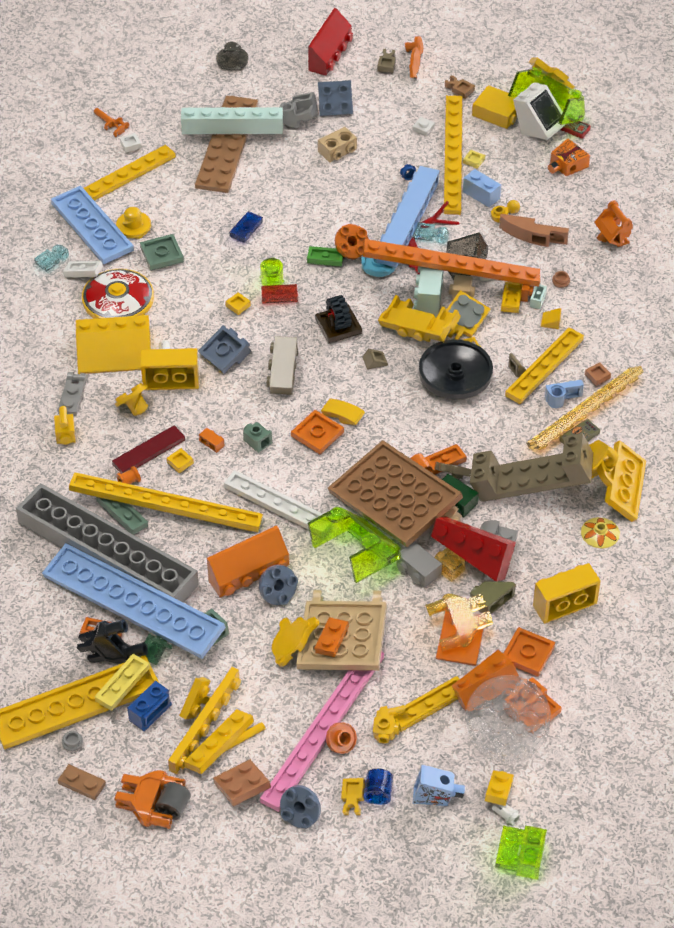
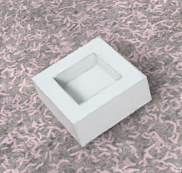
(423, 126)
(130, 142)

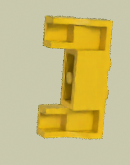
(417, 323)

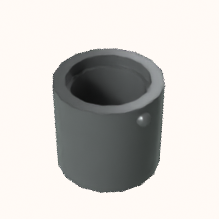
(173, 800)

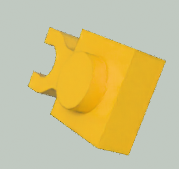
(352, 793)

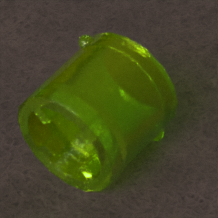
(271, 272)

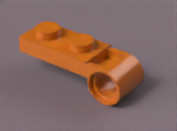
(451, 455)

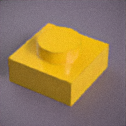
(238, 303)
(180, 460)

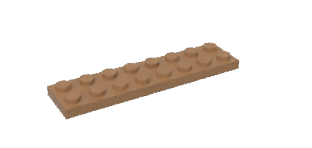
(223, 153)

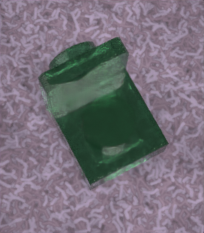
(156, 648)

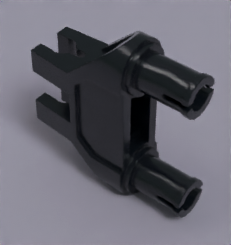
(107, 643)

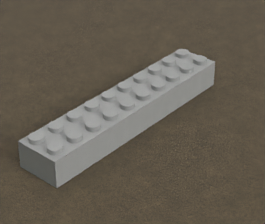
(70, 523)

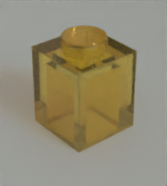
(451, 564)

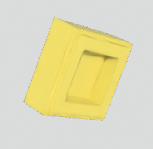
(474, 159)

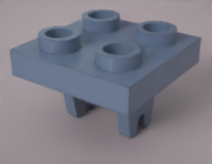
(335, 98)

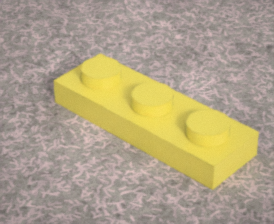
(122, 682)

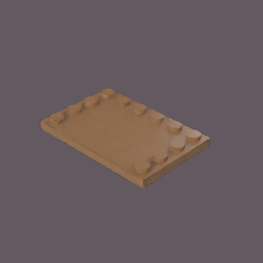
(395, 493)

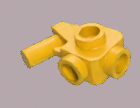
(385, 725)

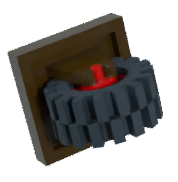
(338, 320)

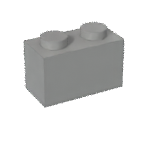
(419, 565)

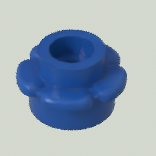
(407, 176)

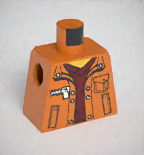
(568, 158)

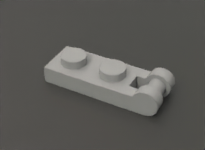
(73, 392)

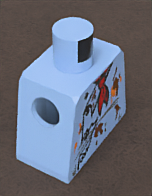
(435, 787)

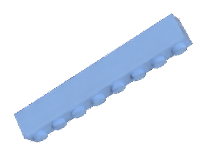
(411, 209)

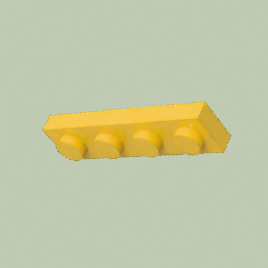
(218, 741)

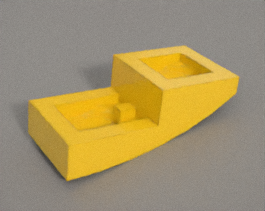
(343, 410)

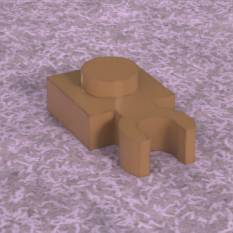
(460, 88)

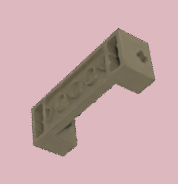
(532, 475)

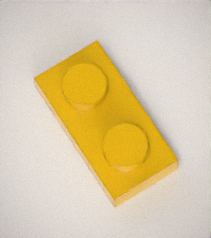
(499, 787)

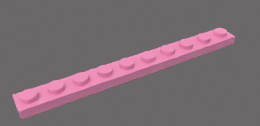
(315, 736)

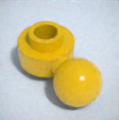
(512, 207)

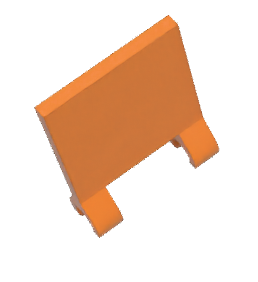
(459, 654)

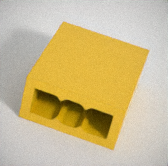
(495, 107)

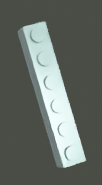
(232, 120)

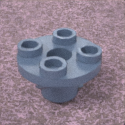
(278, 585)
(300, 806)

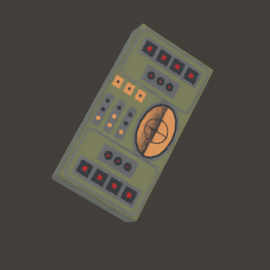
(585, 427)

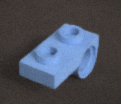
(557, 393)

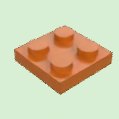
(317, 431)
(529, 651)

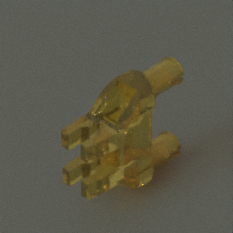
(462, 617)

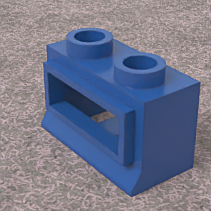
(149, 706)

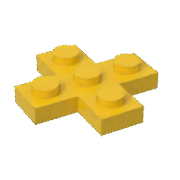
(552, 72)

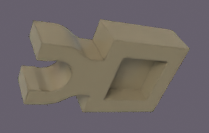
(387, 62)
(457, 471)

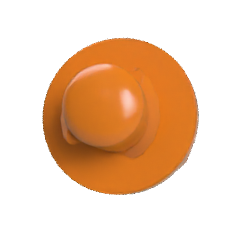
(350, 241)

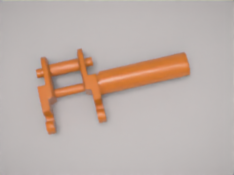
(112, 122)

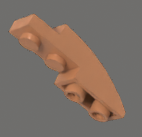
(528, 231)

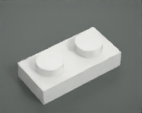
(82, 269)

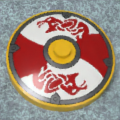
(117, 294)

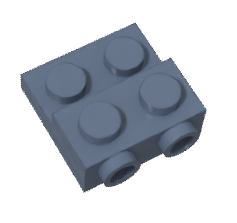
(225, 349)

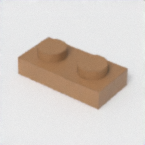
(81, 782)

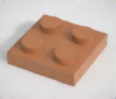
(241, 782)

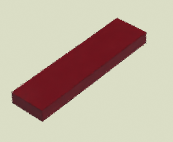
(149, 449)

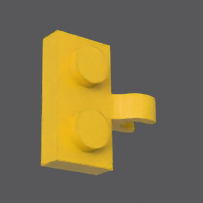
(196, 696)

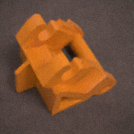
(608, 222)

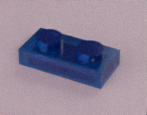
(246, 227)

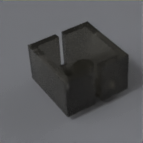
(470, 246)

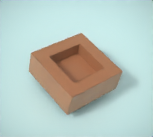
(597, 374)

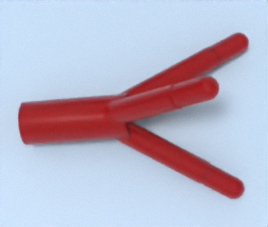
(433, 219)

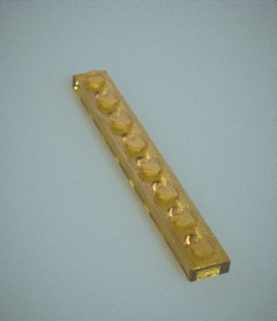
(580, 411)

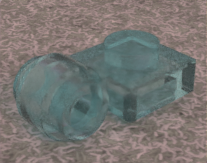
(427, 231)
(49, 259)

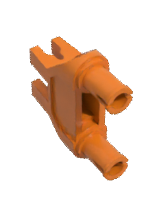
(145, 796)

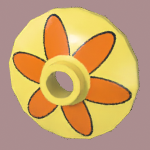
(600, 538)

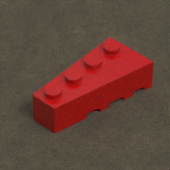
(478, 547)

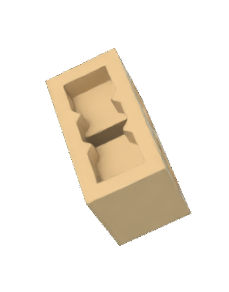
(337, 144)

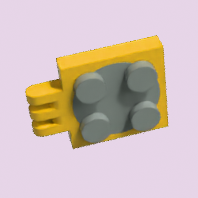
(471, 313)

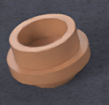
(561, 279)

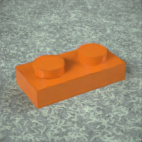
(331, 637)

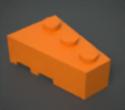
(495, 665)

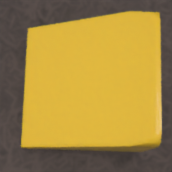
(551, 318)

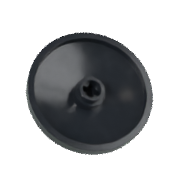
(455, 369)

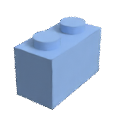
(481, 188)

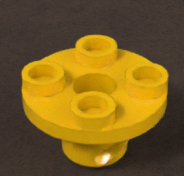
(134, 223)
(134, 400)

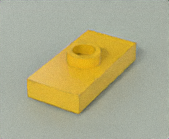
(511, 297)

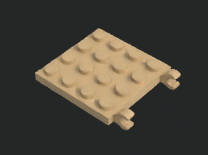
(362, 641)

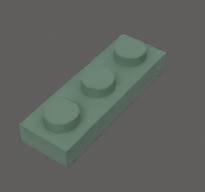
(124, 514)

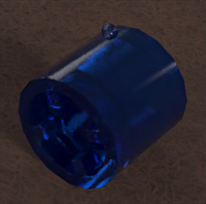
(378, 786)

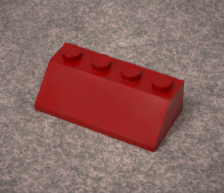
(329, 43)

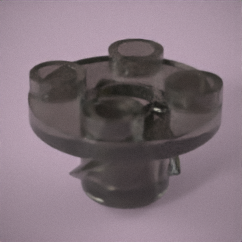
(232, 57)

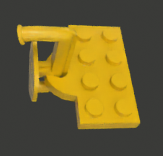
(623, 475)

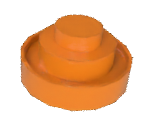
(341, 737)

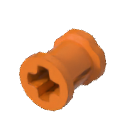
(129, 476)

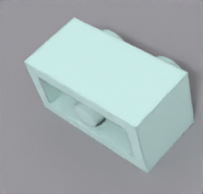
(538, 296)

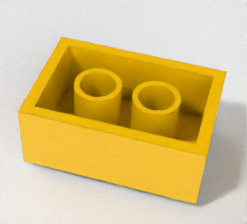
(170, 369)
(566, 592)

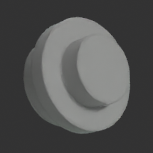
(72, 741)

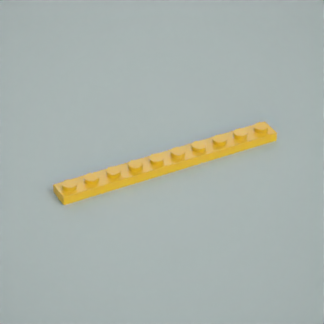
(453, 155)
(166, 502)

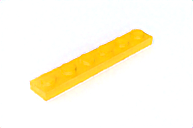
(130, 172)
(544, 365)
(201, 724)

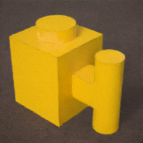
(64, 427)

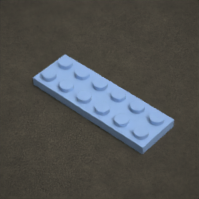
(92, 225)

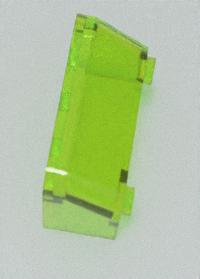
(569, 100)
(377, 548)

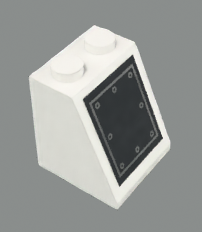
(538, 112)

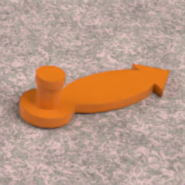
(417, 49)

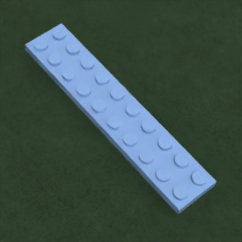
(134, 600)

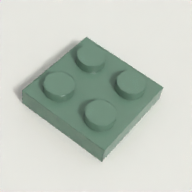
(161, 252)

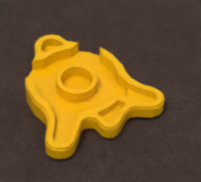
(292, 638)

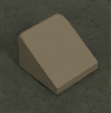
(374, 359)
(515, 365)

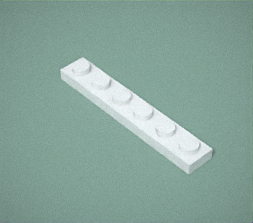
(270, 499)

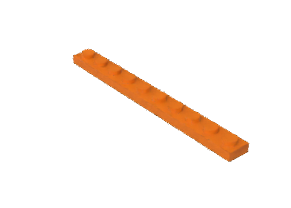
(451, 262)

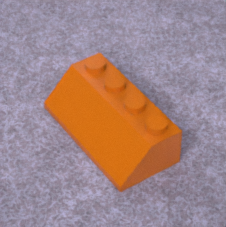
(246, 561)

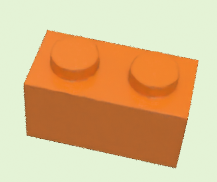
(211, 439)

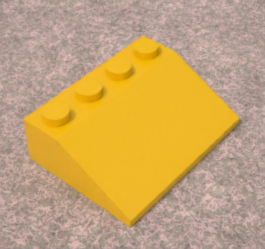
(111, 343)

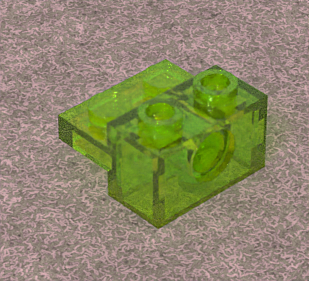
(529, 860)

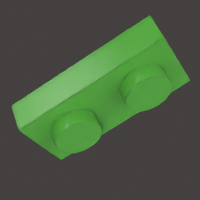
(324, 256)

